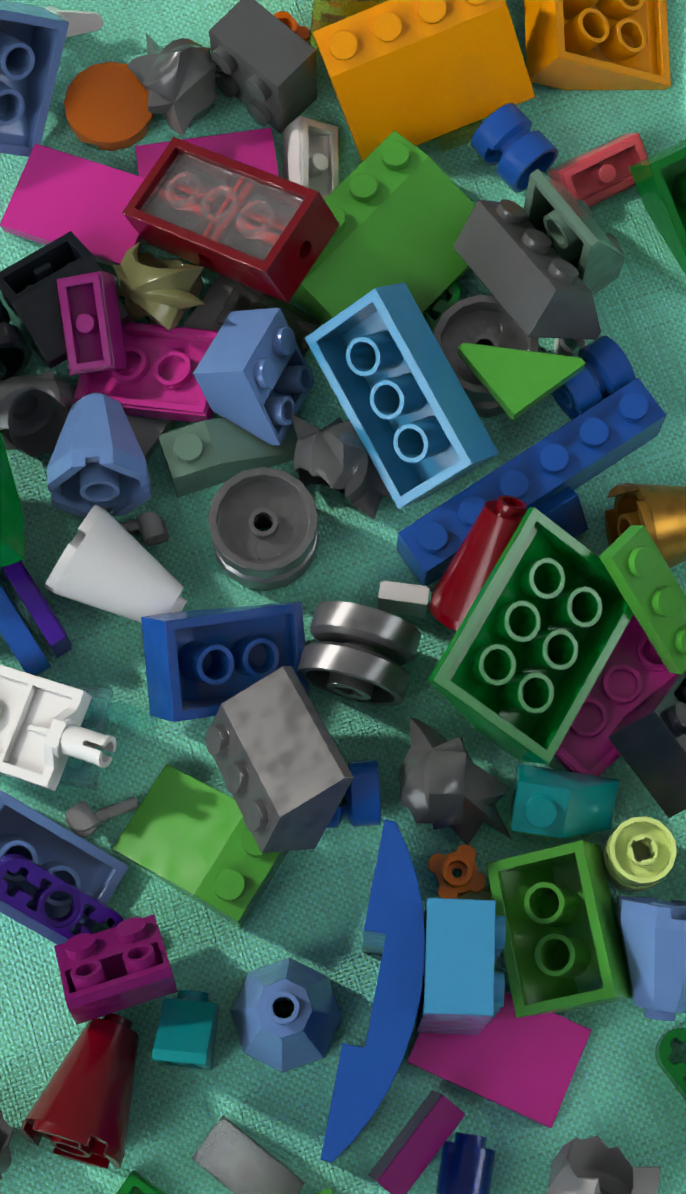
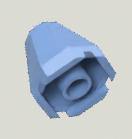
(98, 460)
(654, 953)
(291, 1040)

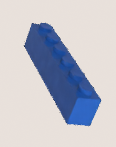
(551, 465)

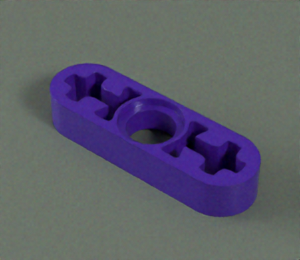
(34, 874)

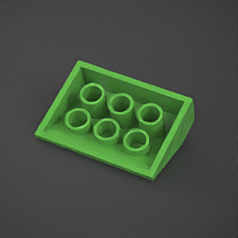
(394, 228)

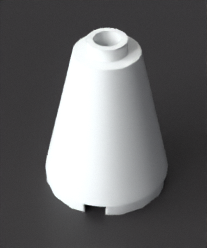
(114, 572)

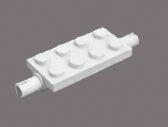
(44, 728)

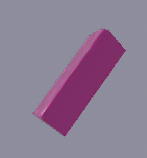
(91, 323)
(417, 1144)

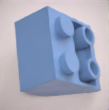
(255, 373)

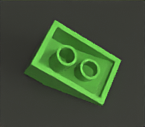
(199, 845)

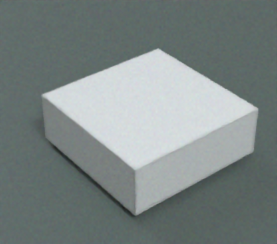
(403, 598)

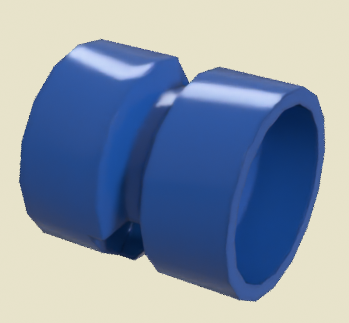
(509, 143)
(604, 373)
(362, 796)

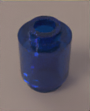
(465, 1166)

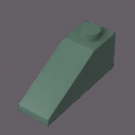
(217, 451)

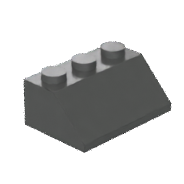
(526, 273)

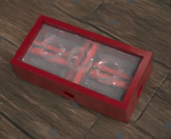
(232, 218)

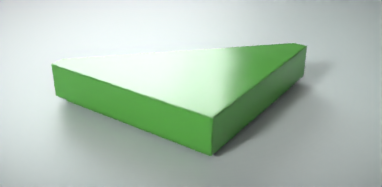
(518, 376)

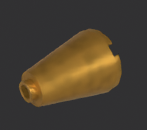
(655, 507)

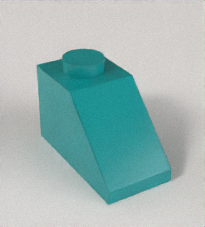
(561, 802)
(187, 1031)

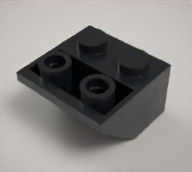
(32, 294)
(655, 744)

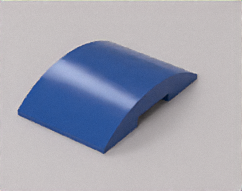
(397, 934)

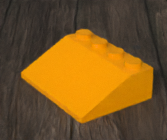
(598, 44)
(422, 67)

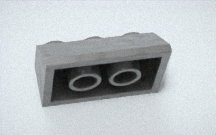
(279, 762)

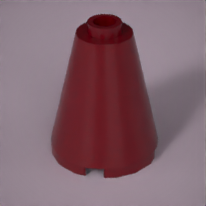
(476, 559)
(89, 1096)

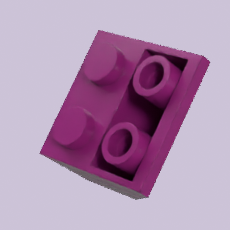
(114, 969)

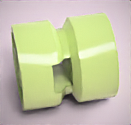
(639, 854)

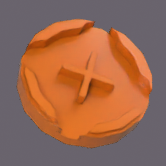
(108, 107)

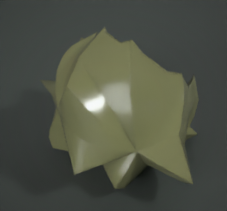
(157, 287)

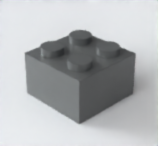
(263, 64)

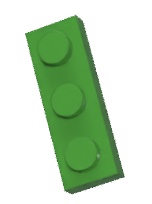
(650, 593)

